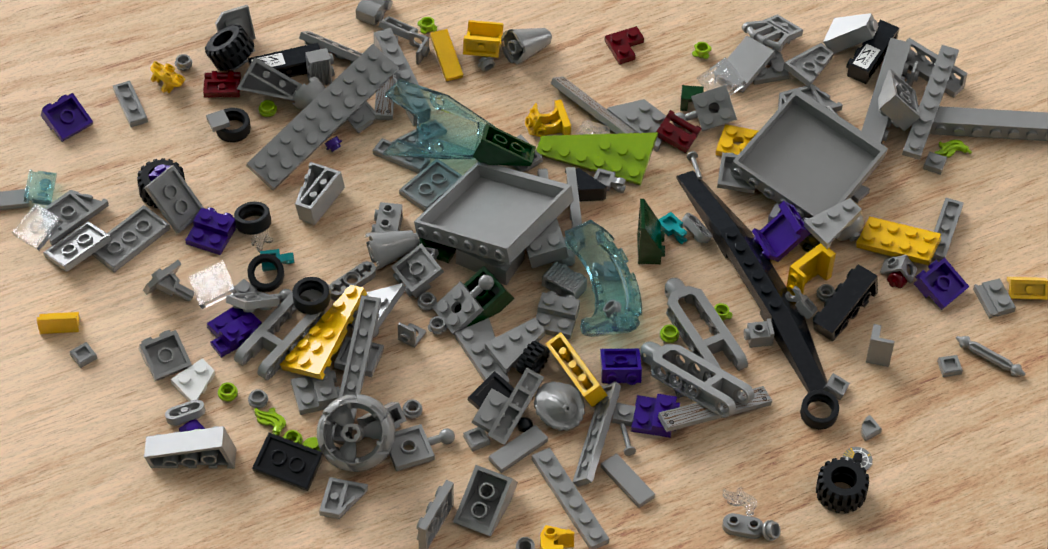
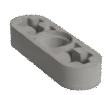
(355, 273)

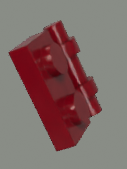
(221, 84)

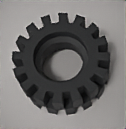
(533, 357)

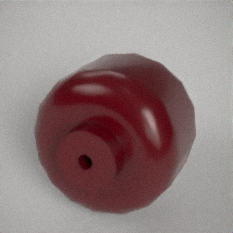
(897, 279)

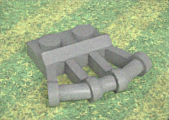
(775, 28)

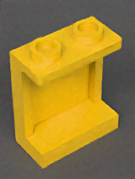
(483, 39)
(816, 262)

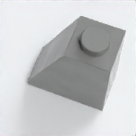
(850, 31)

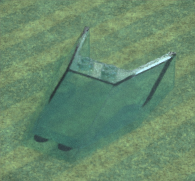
(443, 124)

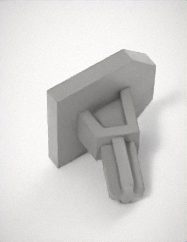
(238, 16)
(168, 282)

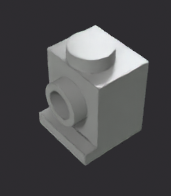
(759, 333)

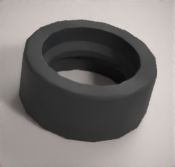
(237, 134)
(253, 226)
(265, 258)
(313, 307)
(822, 396)

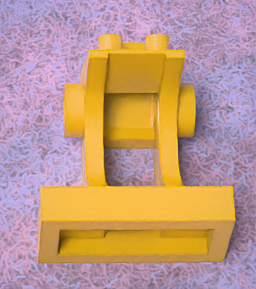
(558, 121)
(556, 538)

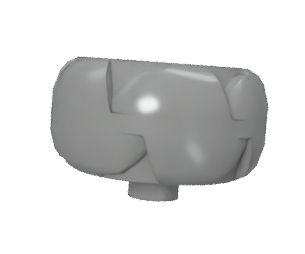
(339, 412)

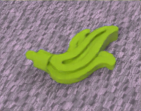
(949, 148)
(271, 418)

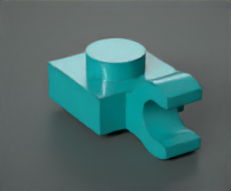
(674, 226)
(287, 258)

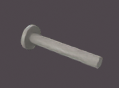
(692, 156)
(629, 450)

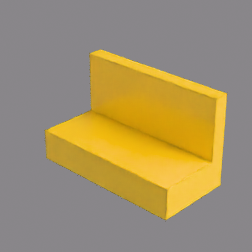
(1028, 288)
(58, 322)

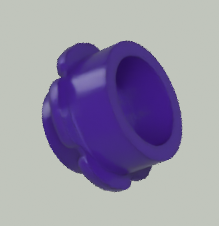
(333, 144)

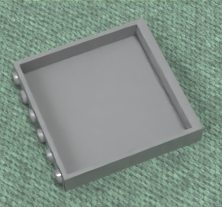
(808, 157)
(494, 211)

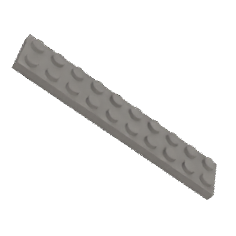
(322, 117)

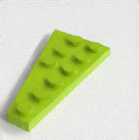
(620, 153)

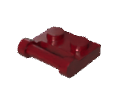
(675, 135)

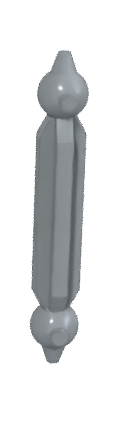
(990, 355)

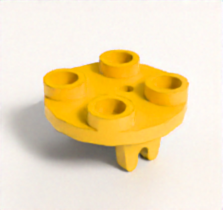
(167, 75)

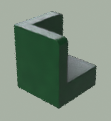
(686, 93)

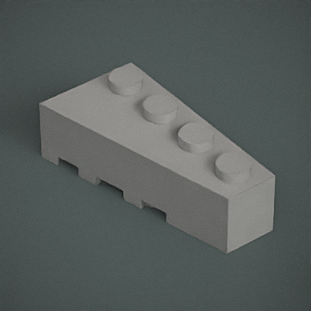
(191, 448)

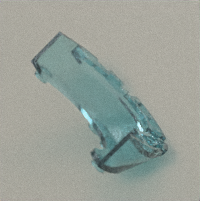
(609, 280)

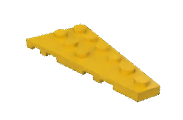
(325, 337)

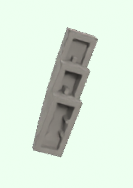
(515, 406)

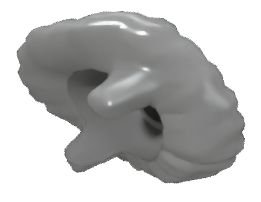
(559, 405)

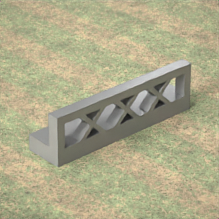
(925, 67)

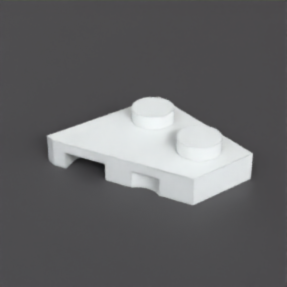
(194, 380)

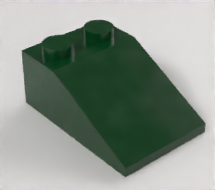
(501, 148)
(649, 236)
(491, 300)

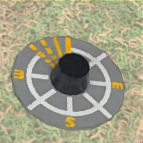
(859, 455)

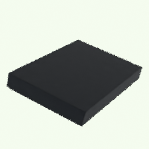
(288, 461)

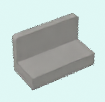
(879, 349)

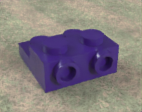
(66, 116)
(211, 230)
(941, 283)
(234, 327)
(621, 366)
(646, 414)

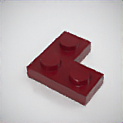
(621, 43)

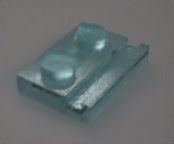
(40, 187)

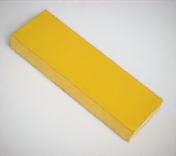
(446, 55)

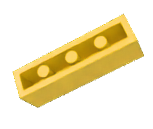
(576, 369)

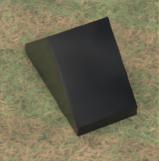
(589, 188)

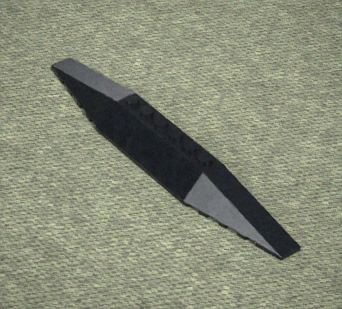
(760, 278)

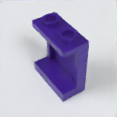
(781, 233)

